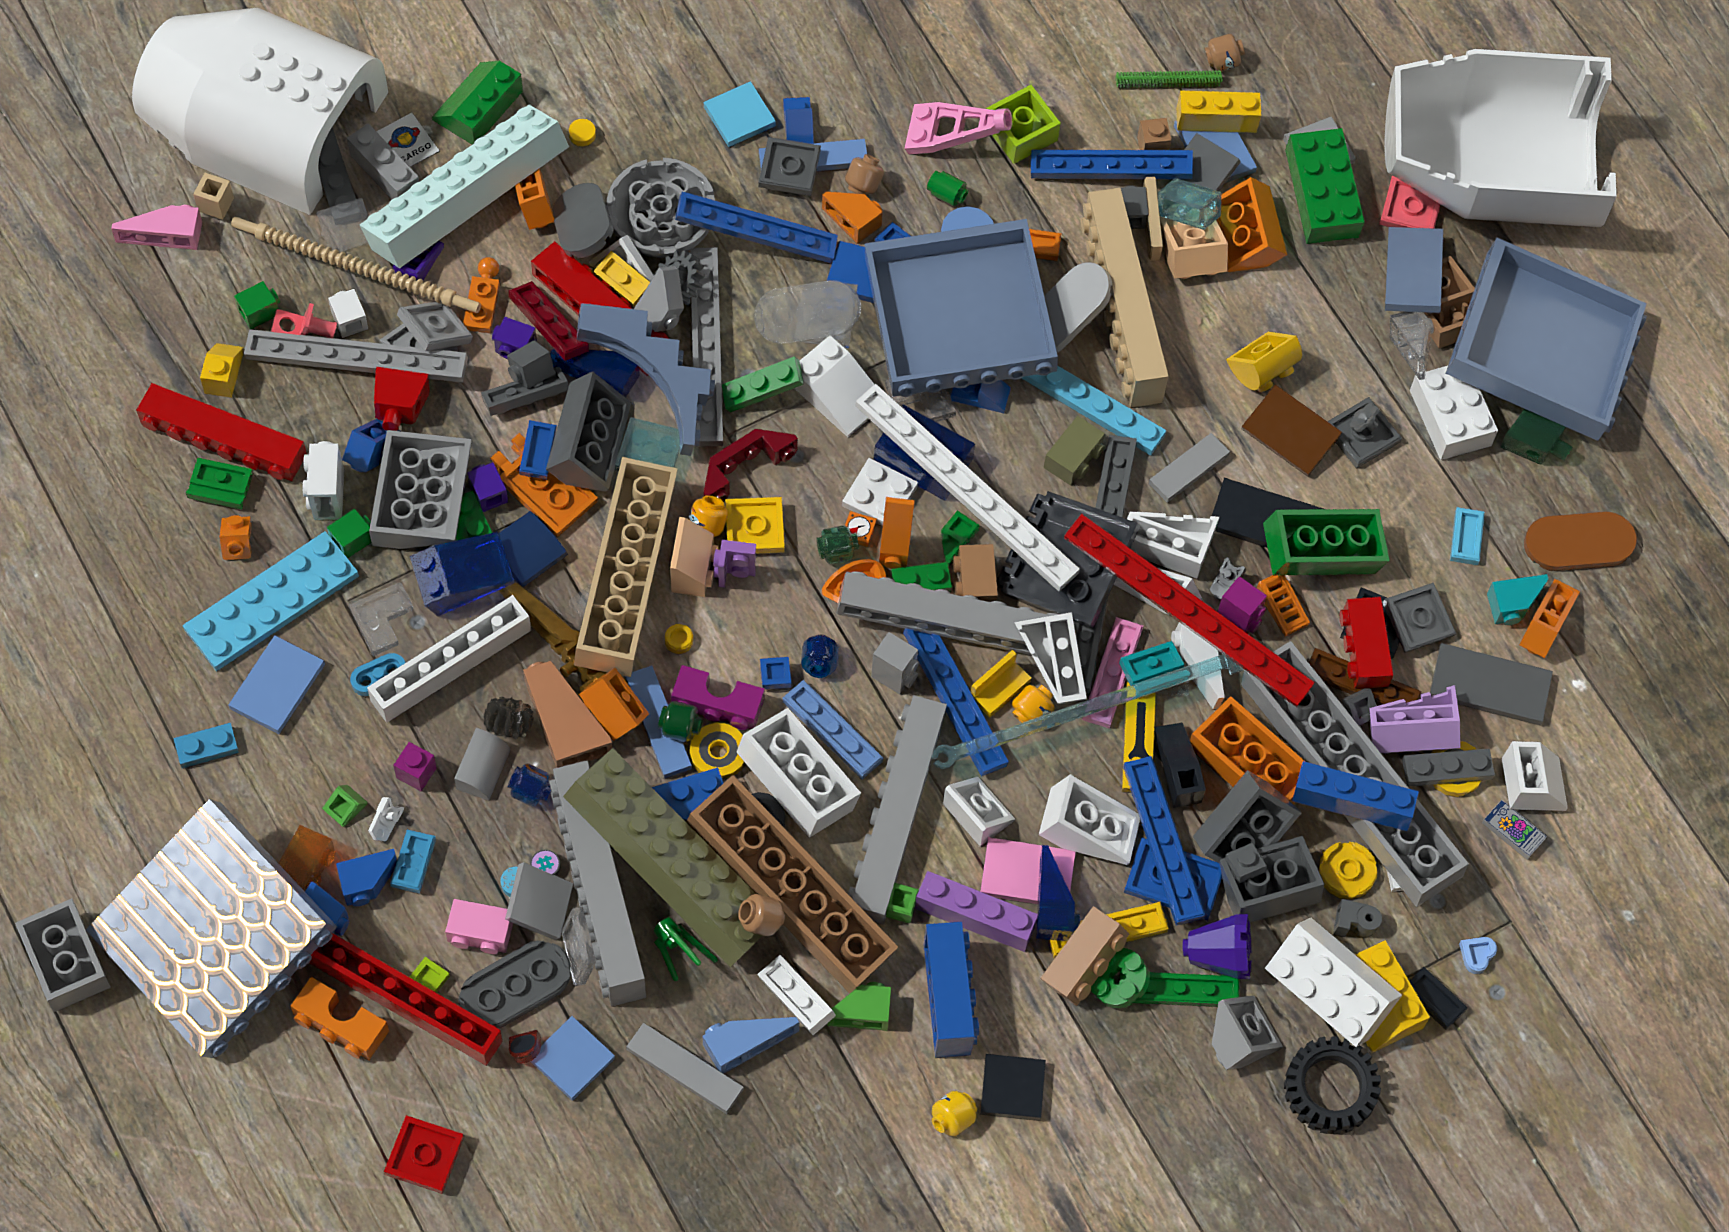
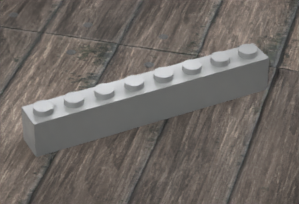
(934, 611)
(898, 806)

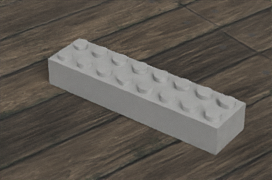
(599, 895)

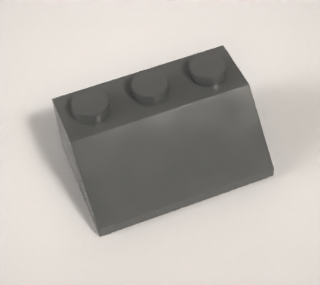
(1247, 815)
(1286, 885)

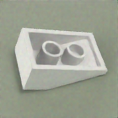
(834, 384)
(1089, 821)

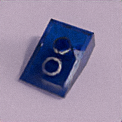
(461, 572)

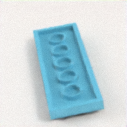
(270, 601)

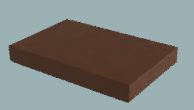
(1291, 430)

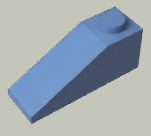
(743, 1039)

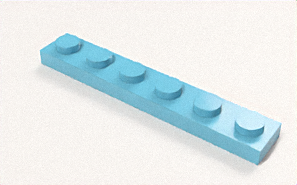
(1099, 408)

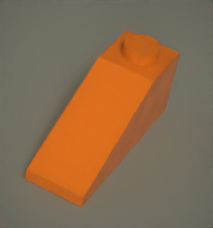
(535, 201)
(896, 532)
(1549, 618)

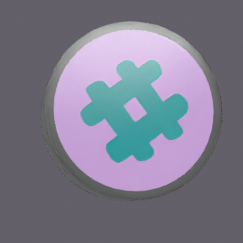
(546, 861)

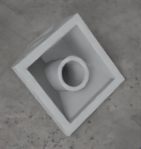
(1242, 1033)

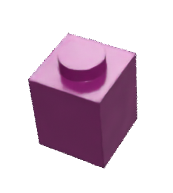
(415, 766)

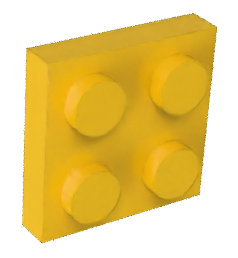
(756, 522)

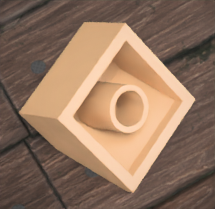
(692, 559)

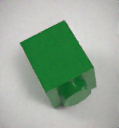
(257, 304)
(350, 533)

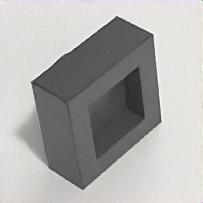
(1359, 705)
(1245, 862)

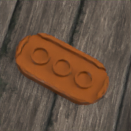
(1580, 541)

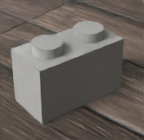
(895, 663)

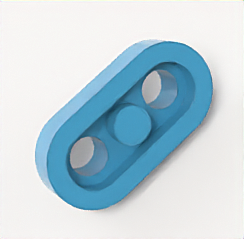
(374, 671)

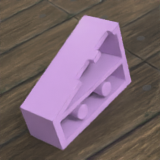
(1417, 725)

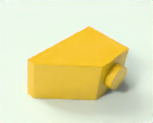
(221, 369)

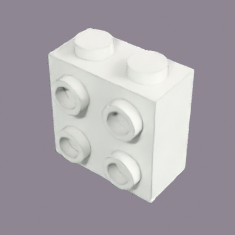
(324, 481)

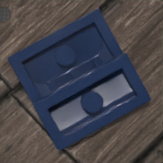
(530, 548)

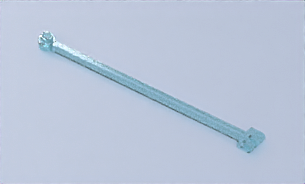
(1083, 709)

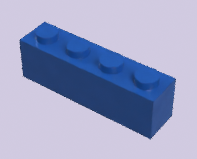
(1355, 796)

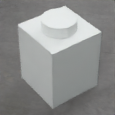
(348, 313)

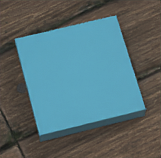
(739, 114)

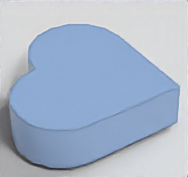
(1477, 953)

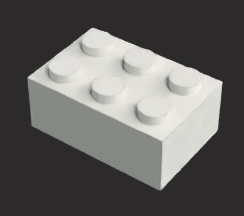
(1453, 414)

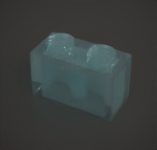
(1189, 203)

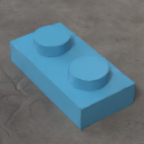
(206, 745)

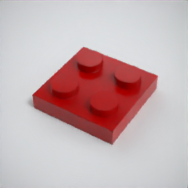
(424, 1154)

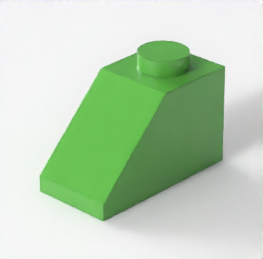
(864, 1008)

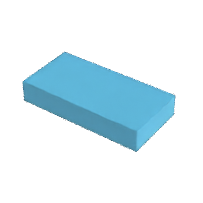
(1467, 536)

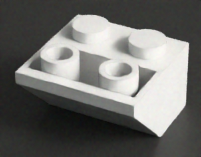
(1533, 777)

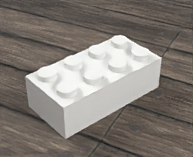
(798, 772)
(1333, 981)

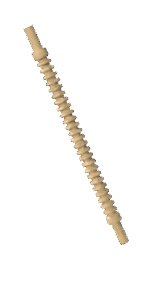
(448, 297)

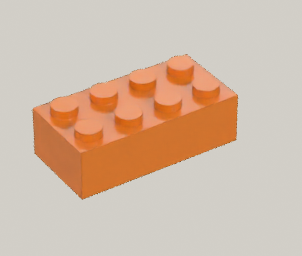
(1238, 742)

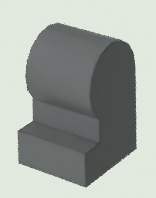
(1356, 917)

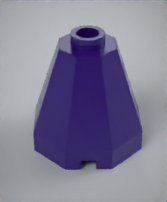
(1222, 947)

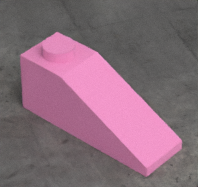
(164, 227)

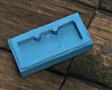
(413, 861)

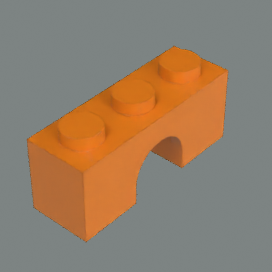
(359, 1034)

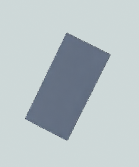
(1414, 270)

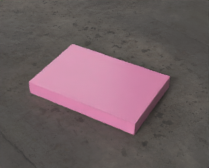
(1013, 869)

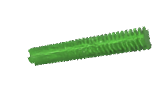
(1168, 78)

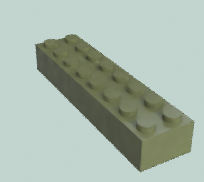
(665, 853)

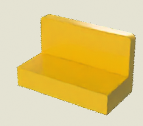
(622, 278)
(999, 684)

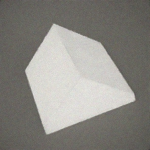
(976, 809)

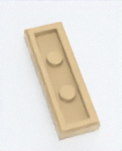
(1153, 227)

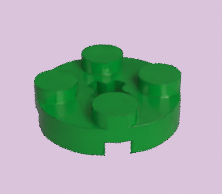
(1127, 990)

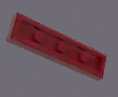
(548, 320)

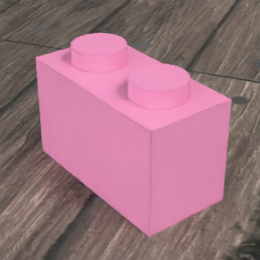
(478, 927)

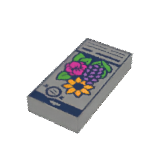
(1514, 829)

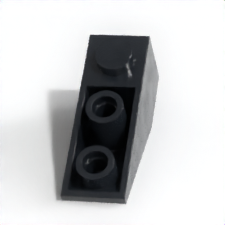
(1180, 765)

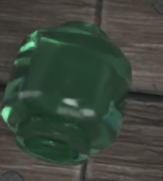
(837, 544)

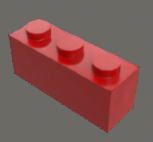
(1366, 643)

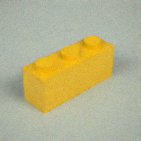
(1218, 111)

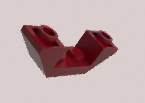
(776, 446)

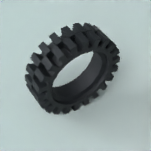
(1319, 1116)

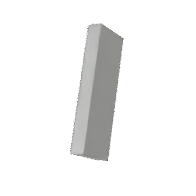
(1189, 467)

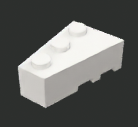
(1173, 541)
(1056, 654)

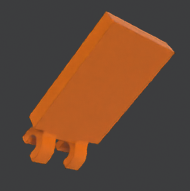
(548, 499)

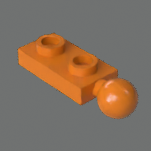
(484, 291)

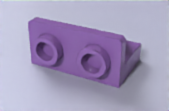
(734, 558)

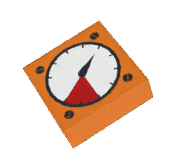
(862, 526)

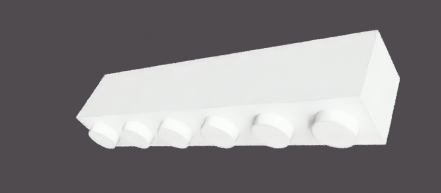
(449, 658)

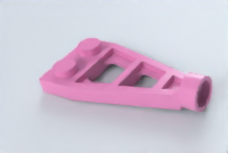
(926, 119)

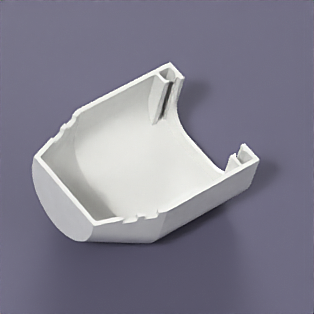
(252, 97)
(1502, 135)

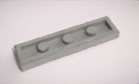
(684, 1068)

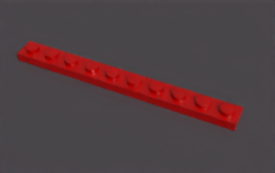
(1189, 610)

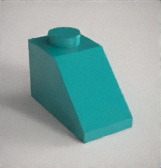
(1514, 598)

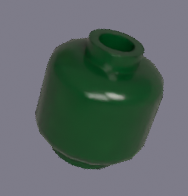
(680, 721)

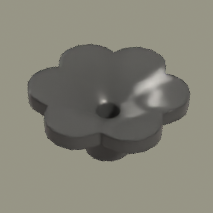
(1365, 418)

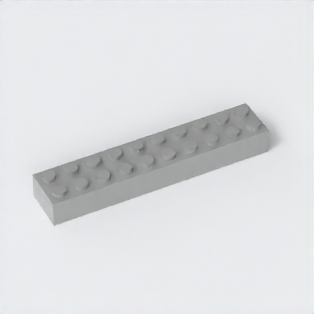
(1326, 735)

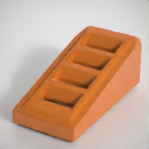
(1291, 599)

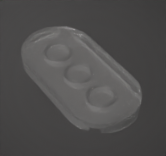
(807, 312)

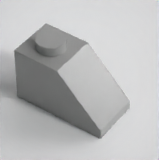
(663, 299)

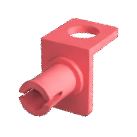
(305, 324)

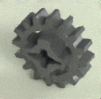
(689, 273)

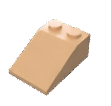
(1193, 250)

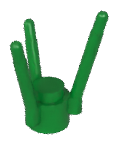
(672, 935)

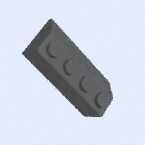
(589, 434)

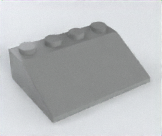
(419, 490)

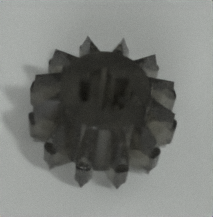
(508, 717)

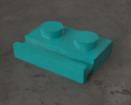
(1151, 663)

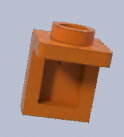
(235, 537)

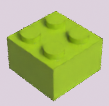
(1032, 124)

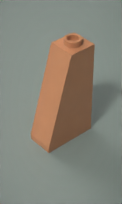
(565, 720)

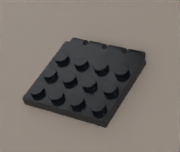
(1091, 586)

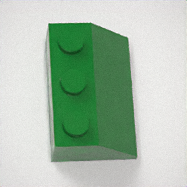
(480, 100)

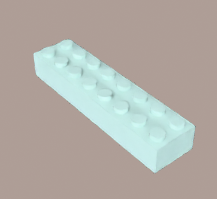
(464, 185)

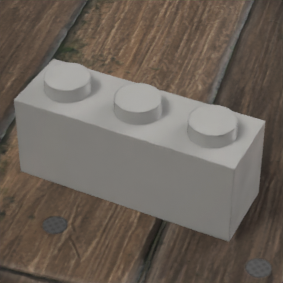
(381, 162)

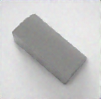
(482, 764)

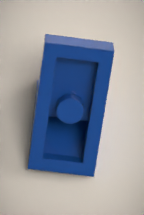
(798, 119)
(985, 396)

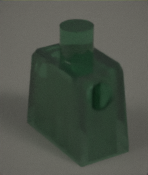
(1536, 438)

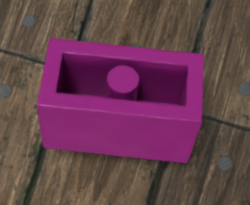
(1243, 605)

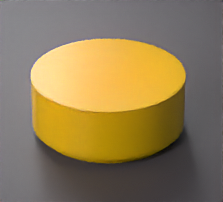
(582, 132)
(678, 638)

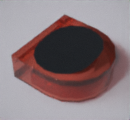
(525, 1046)

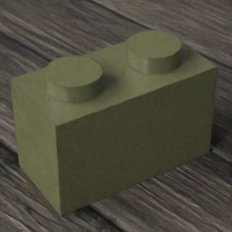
(1074, 451)

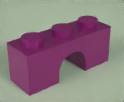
(738, 708)

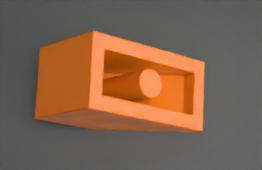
(853, 213)

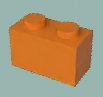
(614, 704)

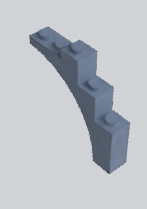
(660, 358)

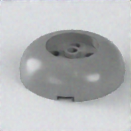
(656, 190)

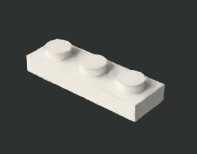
(796, 995)

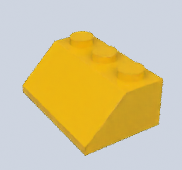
(1408, 1013)

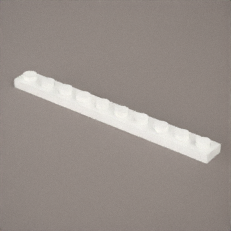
(967, 487)

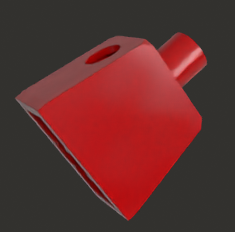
(399, 396)

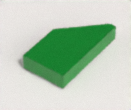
(957, 532)

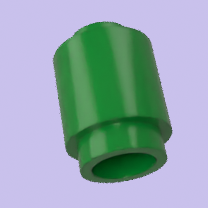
(947, 188)

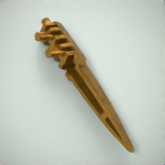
(554, 631)

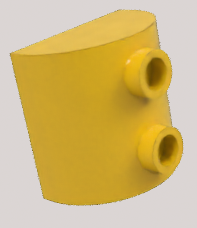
(1265, 359)

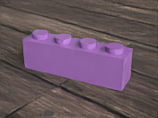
(976, 911)

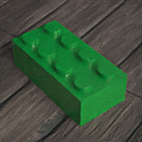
(1324, 186)
(1326, 542)

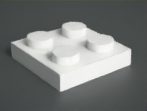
(872, 487)

